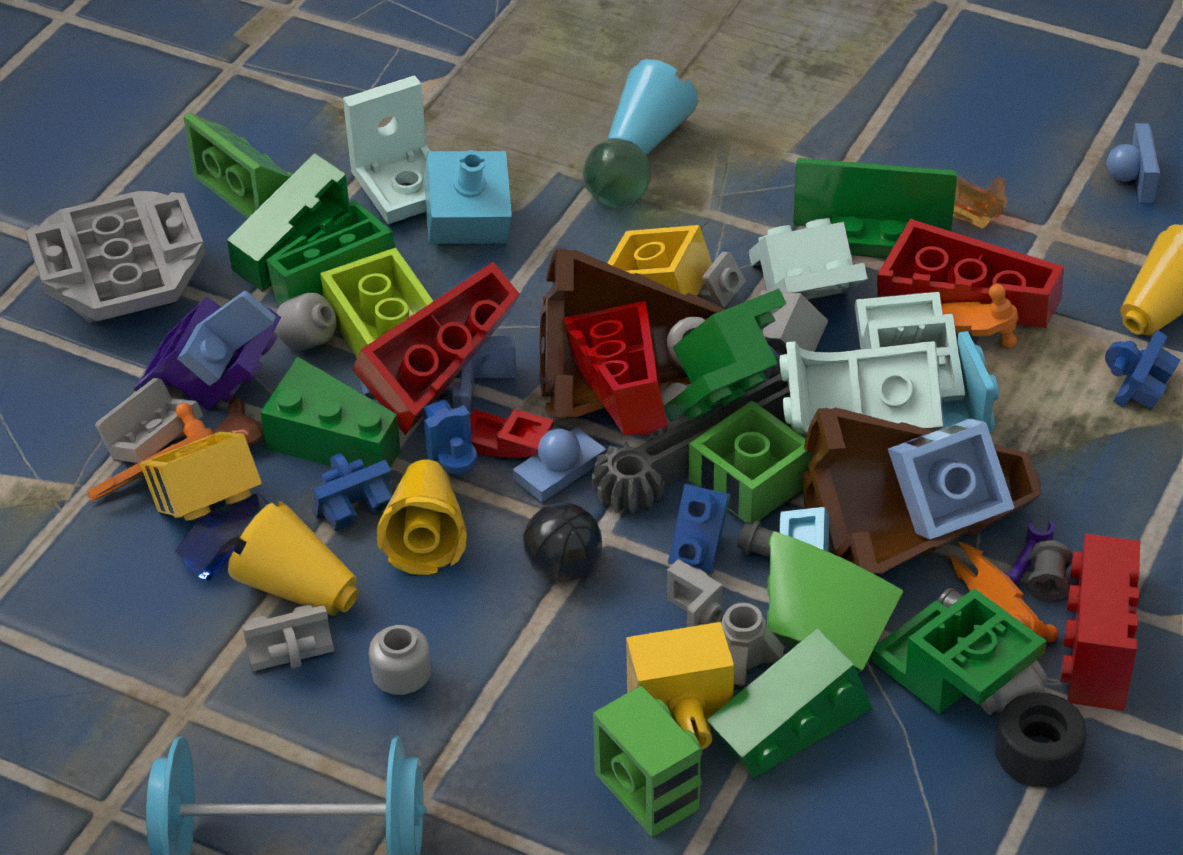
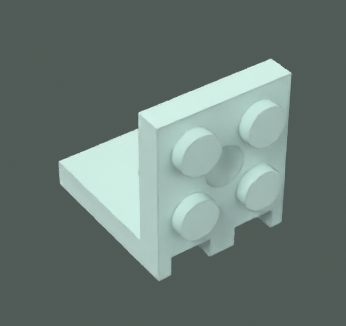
(389, 154)

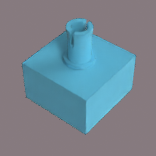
(467, 197)

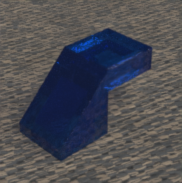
(217, 535)

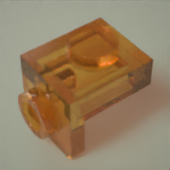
(977, 204)

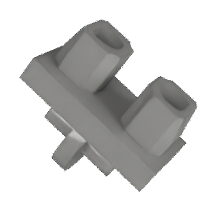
(288, 637)

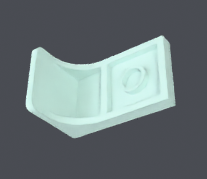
(878, 382)

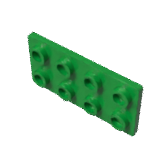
(873, 200)

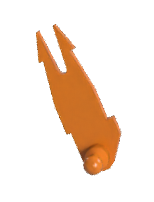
(986, 318)
(193, 429)
(1000, 590)

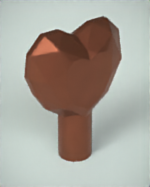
(240, 423)

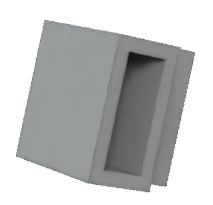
(795, 322)

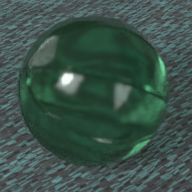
(617, 172)

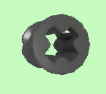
(1050, 566)

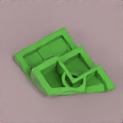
(827, 593)

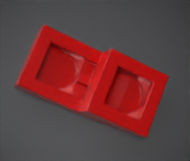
(508, 437)

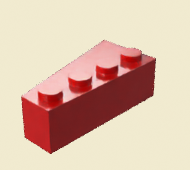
(1104, 622)

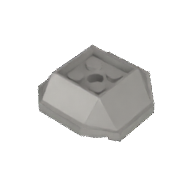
(118, 253)

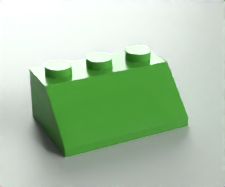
(231, 165)

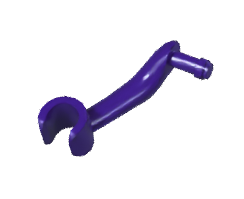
(1023, 560)

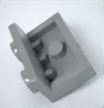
(143, 423)

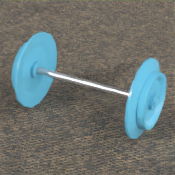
(173, 806)

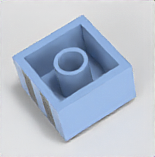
(951, 478)

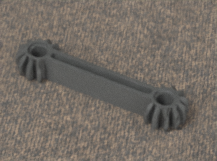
(639, 474)

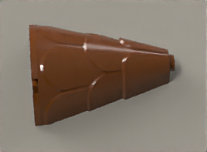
(591, 285)
(863, 497)

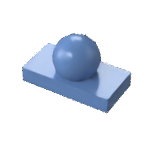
(1137, 163)
(560, 461)

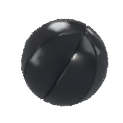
(562, 542)

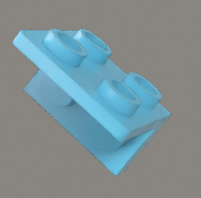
(979, 387)

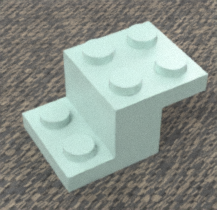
(808, 260)
(911, 321)

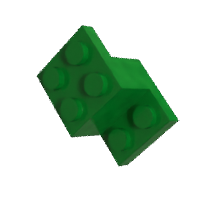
(725, 357)
(958, 651)

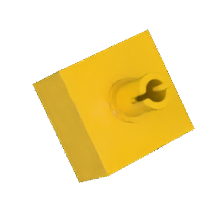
(686, 671)

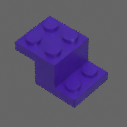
(241, 367)

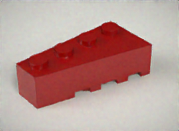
(966, 268)
(430, 348)
(620, 364)

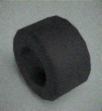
(1040, 762)

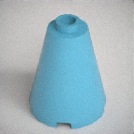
(652, 104)

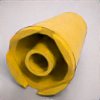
(1158, 288)
(422, 521)
(292, 562)

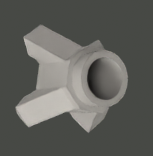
(749, 640)

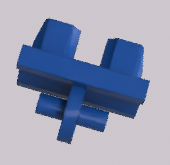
(1128, 360)
(449, 437)
(350, 484)
(699, 527)

